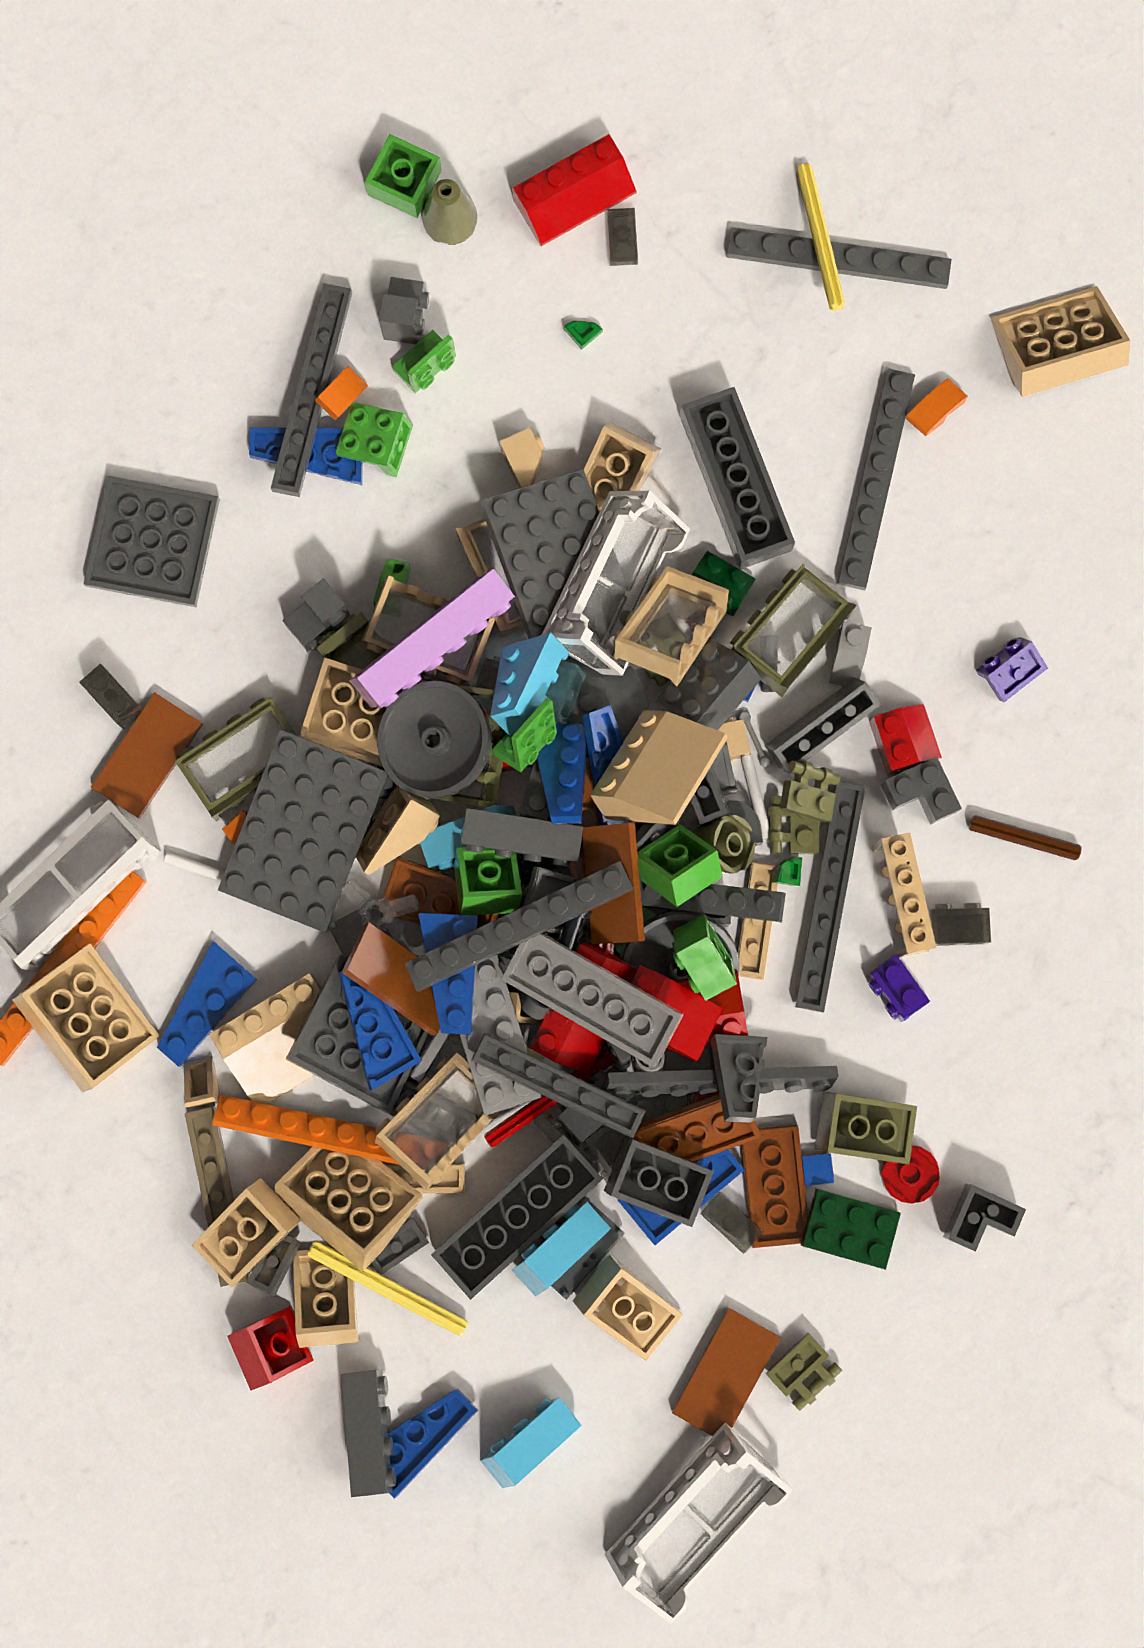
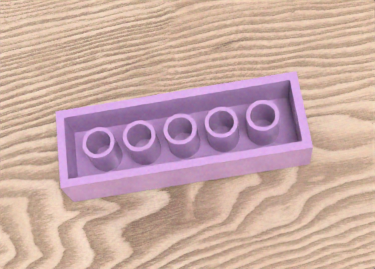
(433, 637)

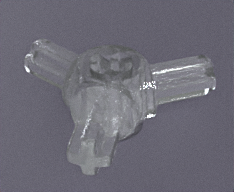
(390, 909)

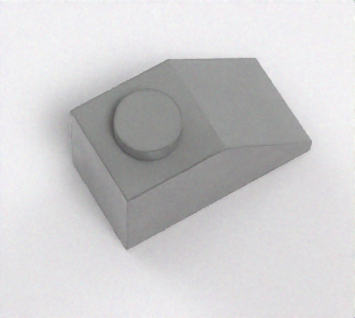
(850, 653)

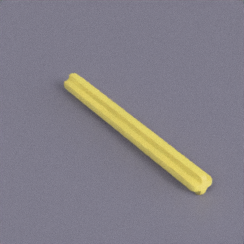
(820, 237)
(388, 1289)

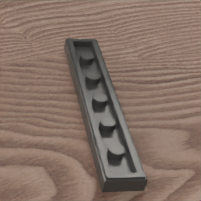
(558, 1085)

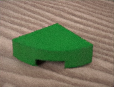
(582, 332)
(788, 872)

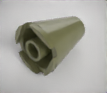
(449, 213)
(731, 840)

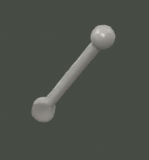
(764, 760)

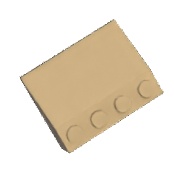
(1061, 341)
(341, 716)
(657, 769)
(86, 1018)
(261, 1038)
(348, 1201)

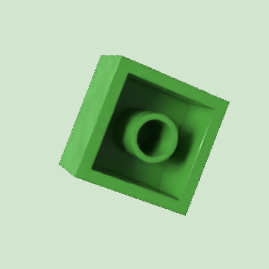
(403, 176)
(679, 865)
(486, 882)
(703, 957)

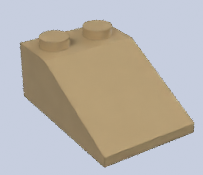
(619, 462)
(396, 828)
(246, 1232)
(323, 1304)
(626, 1308)

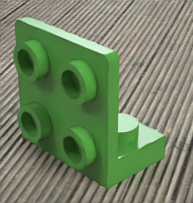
(425, 361)
(375, 437)
(529, 739)

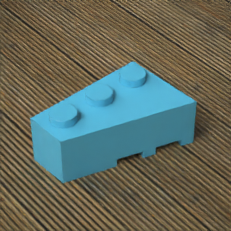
(524, 679)
(442, 843)
(561, 1248)
(530, 1442)

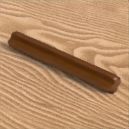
(1025, 837)

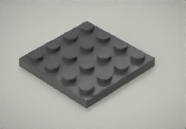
(151, 541)
(330, 1050)

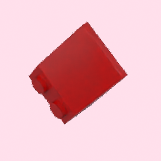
(698, 1016)

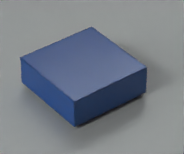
(817, 1169)

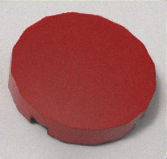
(914, 1180)

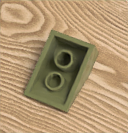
(866, 1127)

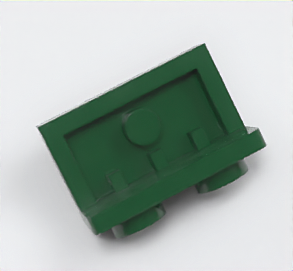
(721, 573)

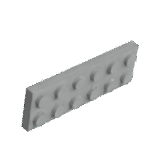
(593, 997)
(496, 1017)

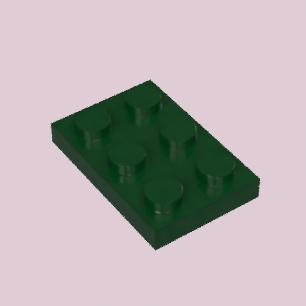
(850, 1229)

